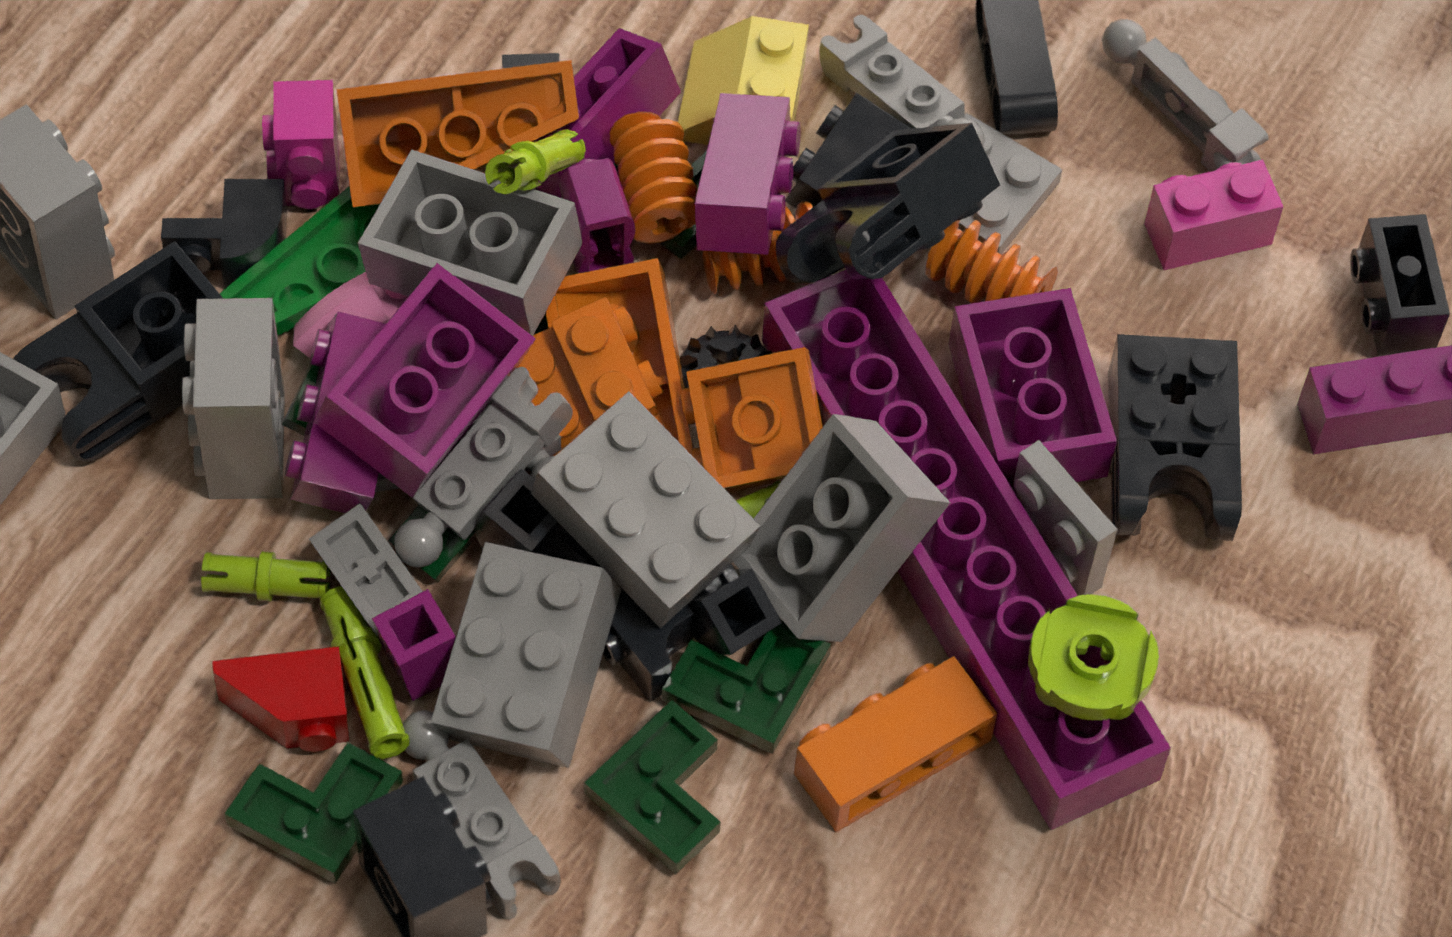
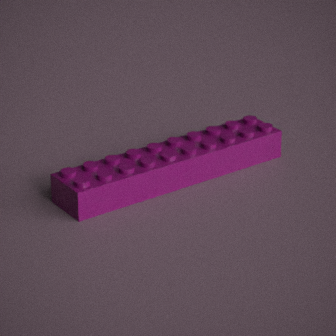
(982, 564)

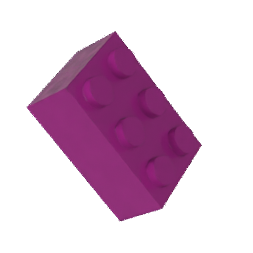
(423, 380)
(1032, 380)

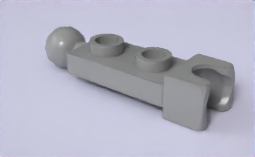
(890, 79)
(1183, 98)
(481, 466)
(483, 812)

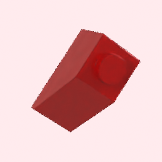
(288, 696)

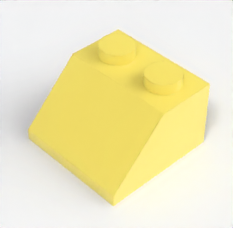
(745, 59)

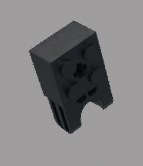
(889, 204)
(124, 351)
(1175, 429)

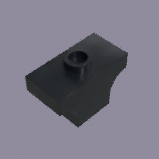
(644, 646)

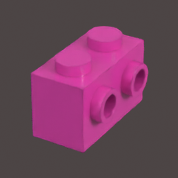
(303, 142)
(1213, 214)

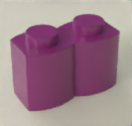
(601, 214)

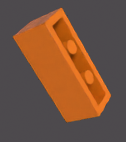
(893, 742)

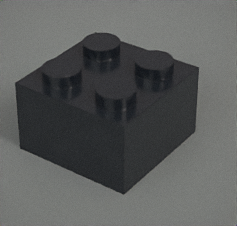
(421, 865)

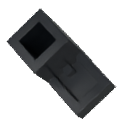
(249, 228)
(524, 524)
(732, 611)

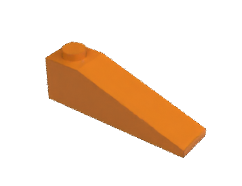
(450, 118)
(645, 296)

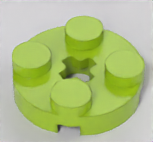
(1086, 691)

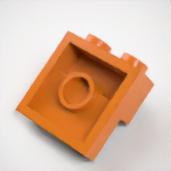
(589, 365)
(753, 417)

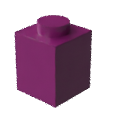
(416, 643)

